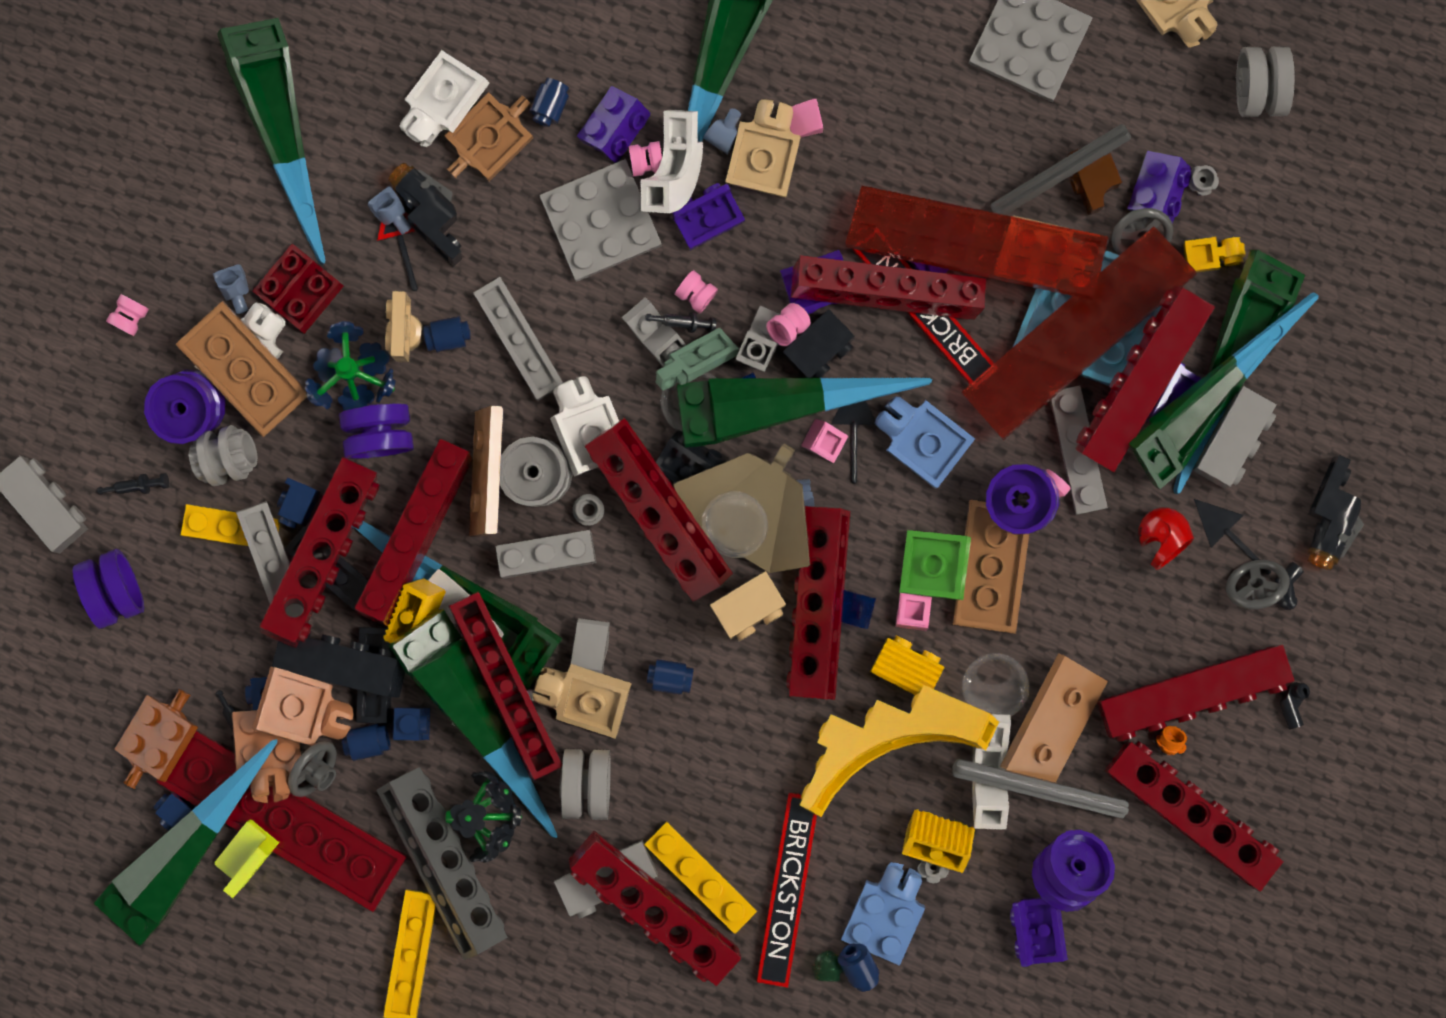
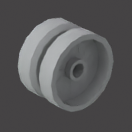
(1265, 81)
(553, 475)
(583, 783)

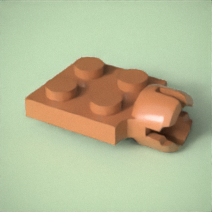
(300, 709)
(276, 767)

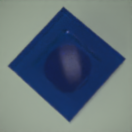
(857, 609)

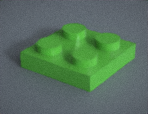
(935, 565)

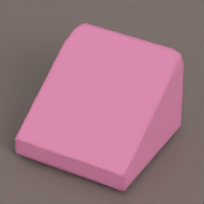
(806, 119)
(824, 440)
(913, 612)

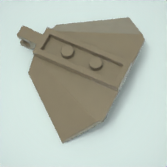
(776, 492)

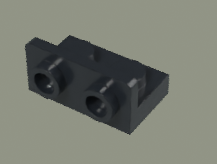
(681, 462)

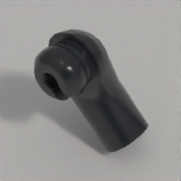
(1289, 600)
(1291, 702)

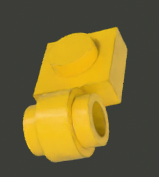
(1205, 255)

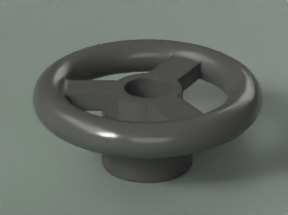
(1137, 224)
(1258, 591)
(317, 772)

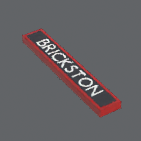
(942, 330)
(787, 893)

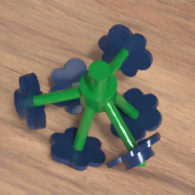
(335, 367)

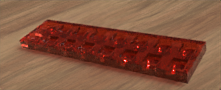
(977, 242)
(1078, 334)

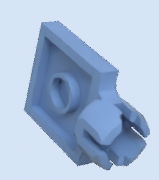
(923, 439)
(886, 914)

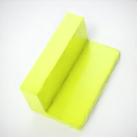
(245, 855)

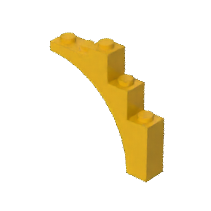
(887, 728)

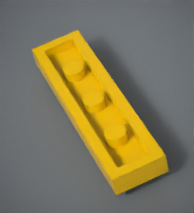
(700, 877)
(410, 955)

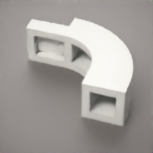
(680, 165)
(990, 802)

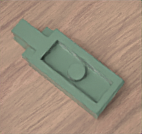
(696, 359)

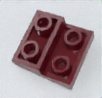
(298, 288)

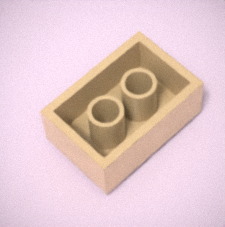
(748, 606)

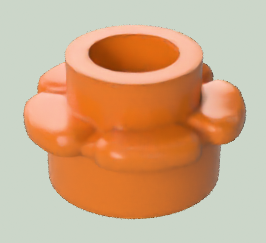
(1172, 740)

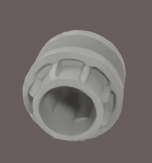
(228, 454)

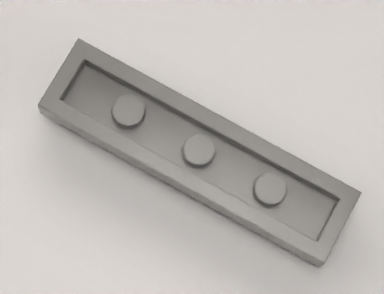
(518, 338)
(1081, 471)
(266, 550)

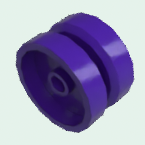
(184, 407)
(377, 431)
(1004, 504)
(108, 589)
(1073, 870)

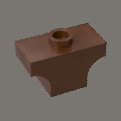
(1095, 181)

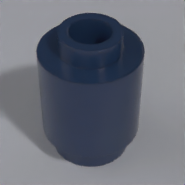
(549, 102)
(447, 334)
(670, 677)
(366, 742)
(859, 967)

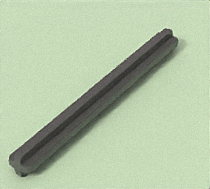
(1040, 788)

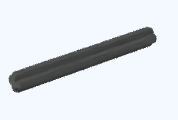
(1061, 170)

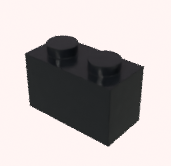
(819, 346)

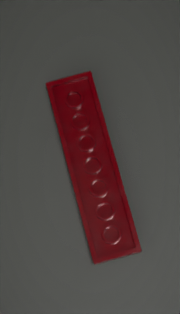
(305, 829)

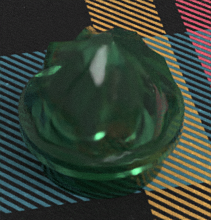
(827, 967)

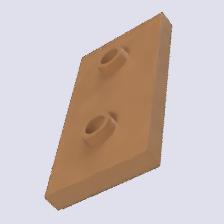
(242, 369)
(486, 471)
(992, 575)
(1054, 720)

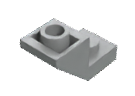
(655, 336)
(758, 345)
(591, 644)

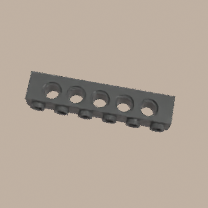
(438, 879)

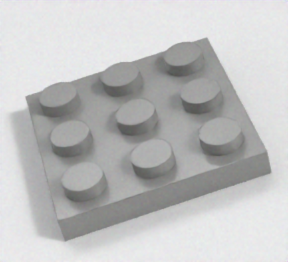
(1031, 44)
(600, 220)

